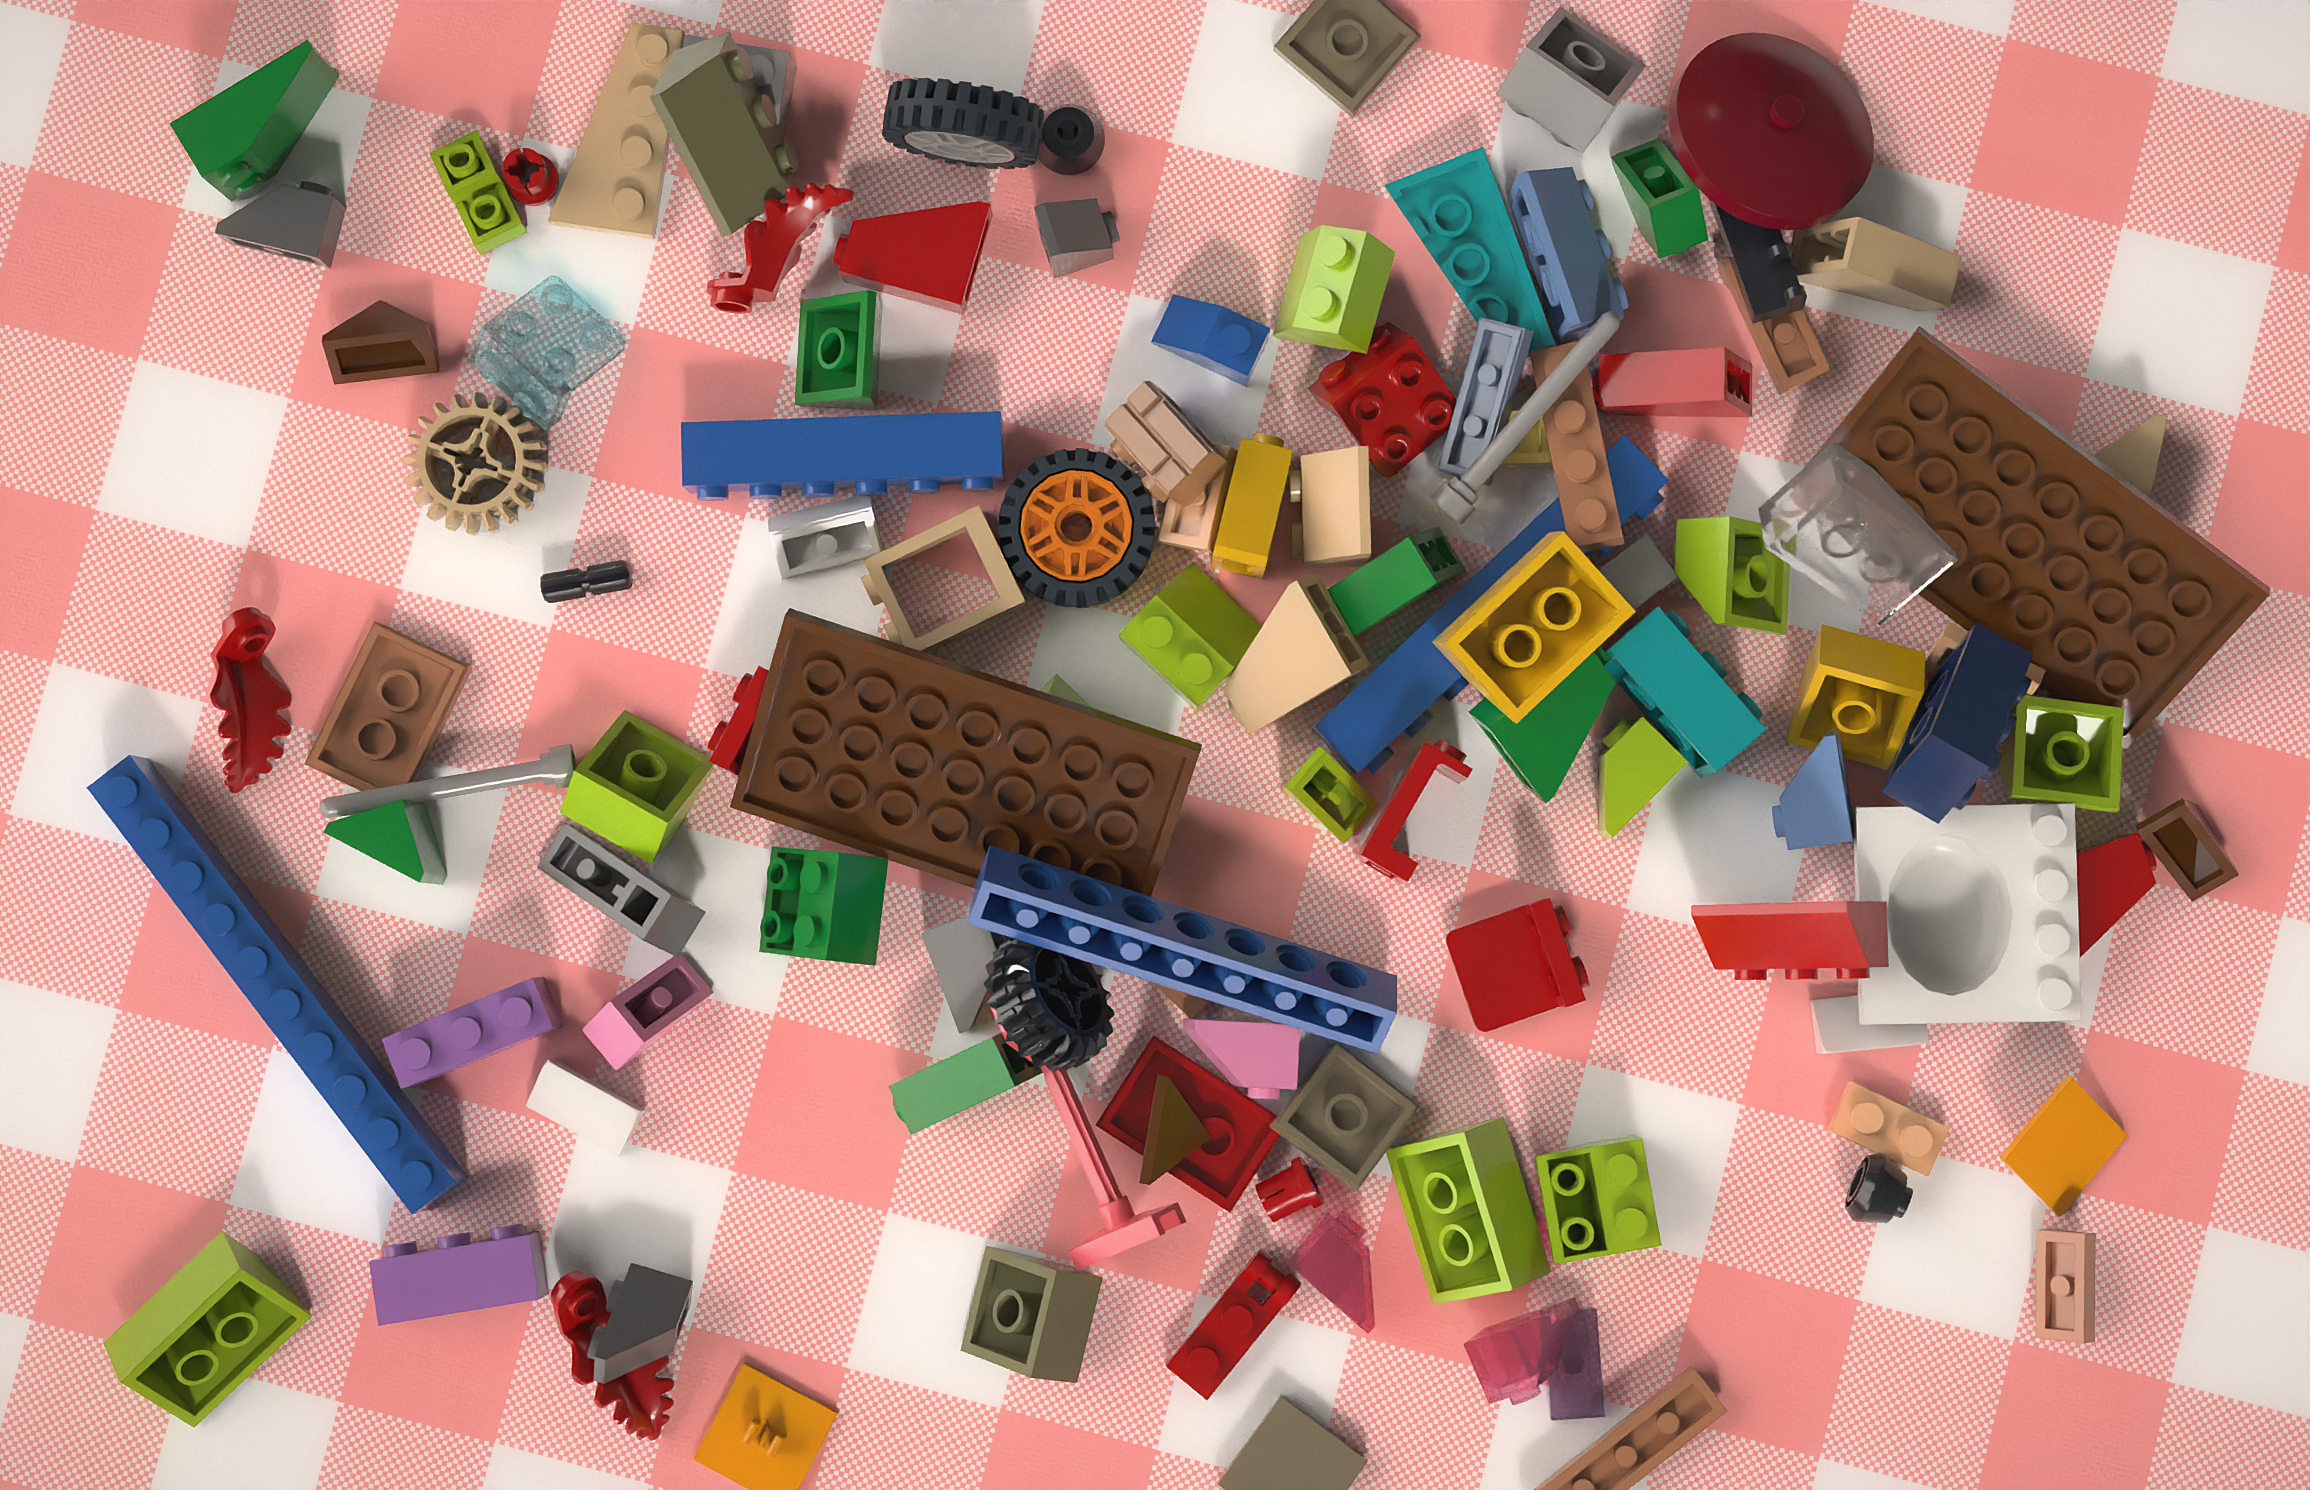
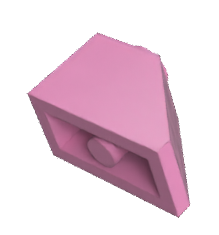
(647, 1011)
(1250, 1053)

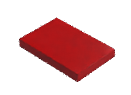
(1235, 1122)

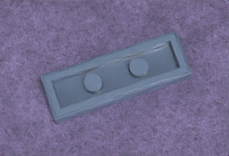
(1485, 394)

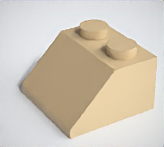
(1332, 508)

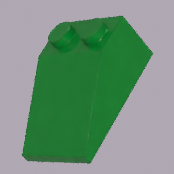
(255, 123)

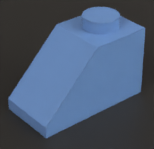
(1817, 800)

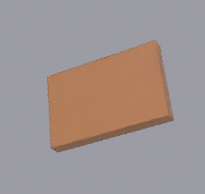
(388, 712)

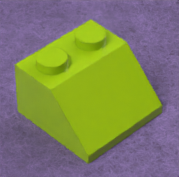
(1335, 289)
(1191, 635)
(636, 786)

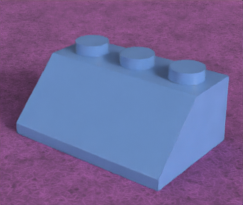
(1565, 250)

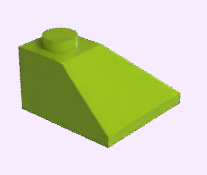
(1733, 573)

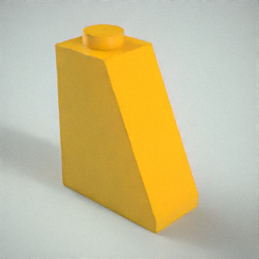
(1252, 506)

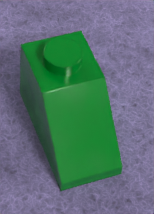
(1661, 198)

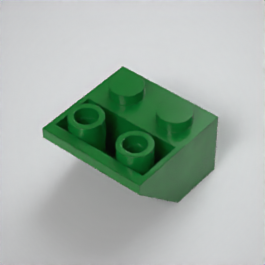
(823, 905)

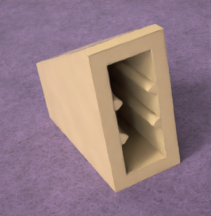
(1875, 264)
(1293, 657)

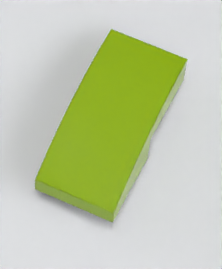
(478, 192)

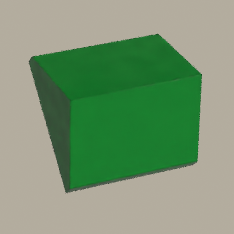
(839, 351)
(396, 836)

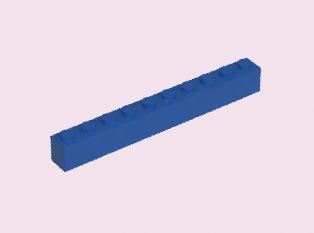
(277, 983)

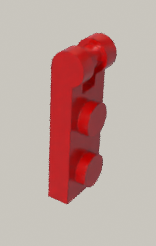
(1231, 1326)

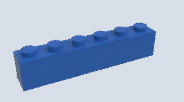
(842, 454)

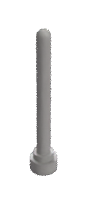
(1459, 495)
(552, 768)

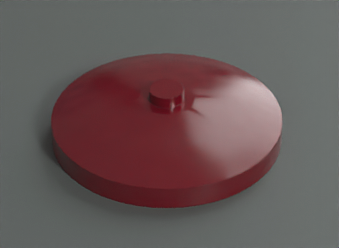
(1771, 131)

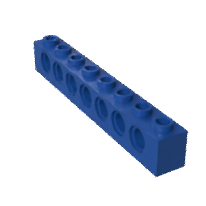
(1183, 949)

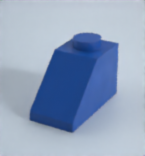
(1212, 337)

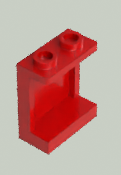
(1376, 847)

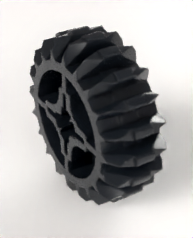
(1049, 1004)

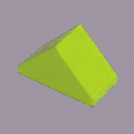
(1330, 795)

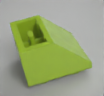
(1598, 1199)

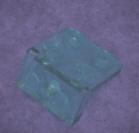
(545, 349)

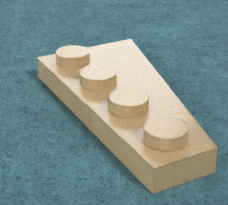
(625, 148)

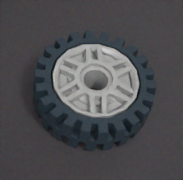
(963, 123)

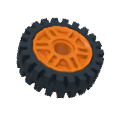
(1066, 487)

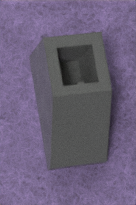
(643, 1322)

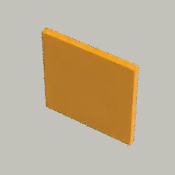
(2063, 1146)
(765, 1433)

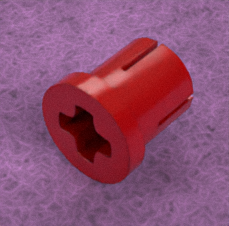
(543, 183)
(1289, 1191)

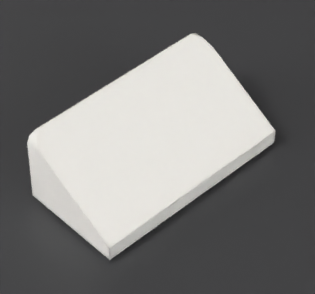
(825, 536)
(1839, 1030)
(584, 1107)

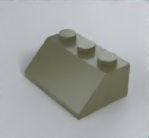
(724, 130)

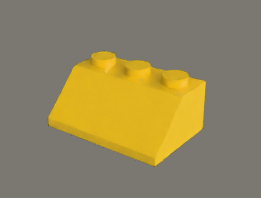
(1534, 626)

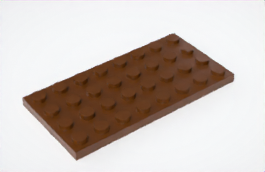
(2047, 537)
(948, 759)

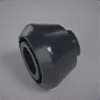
(1070, 153)
(1878, 1191)

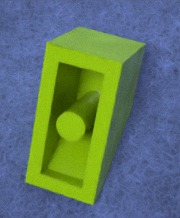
(1632, 772)

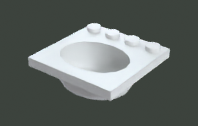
(1973, 914)

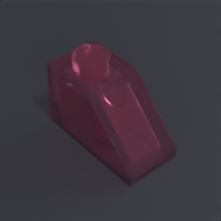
(1337, 1265)
(1521, 1352)

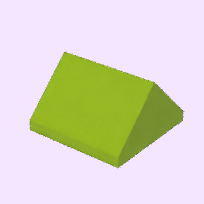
(2064, 754)

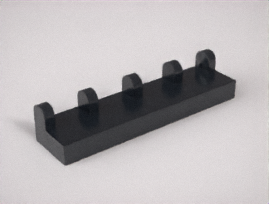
(1761, 267)

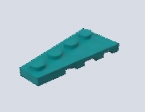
(1471, 239)

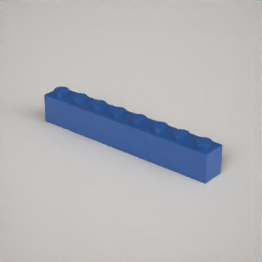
(1418, 673)

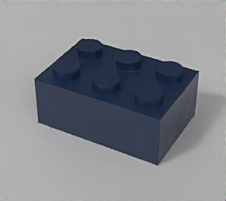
(1960, 724)

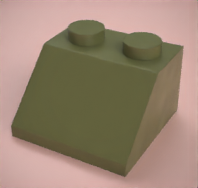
(1031, 1315)

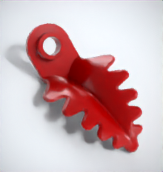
(774, 247)
(248, 698)
(579, 1309)

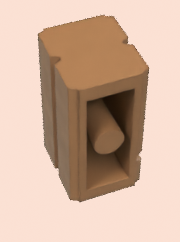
(1165, 444)

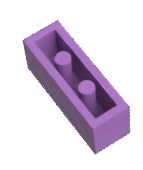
(472, 1032)
(458, 1275)

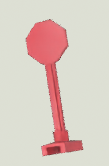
(1122, 1226)

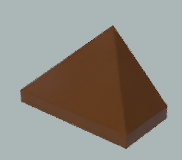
(379, 345)
(2188, 848)
(1172, 1131)

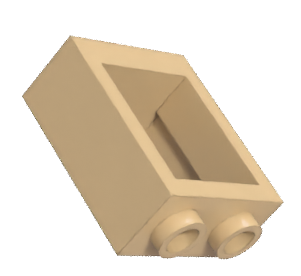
(880, 590)

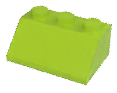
(1468, 1212)
(205, 1330)

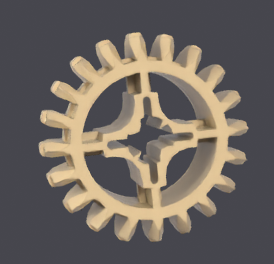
(469, 486)

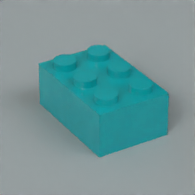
(1683, 692)

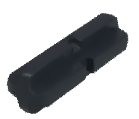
(576, 583)

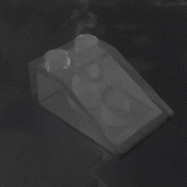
(1853, 535)

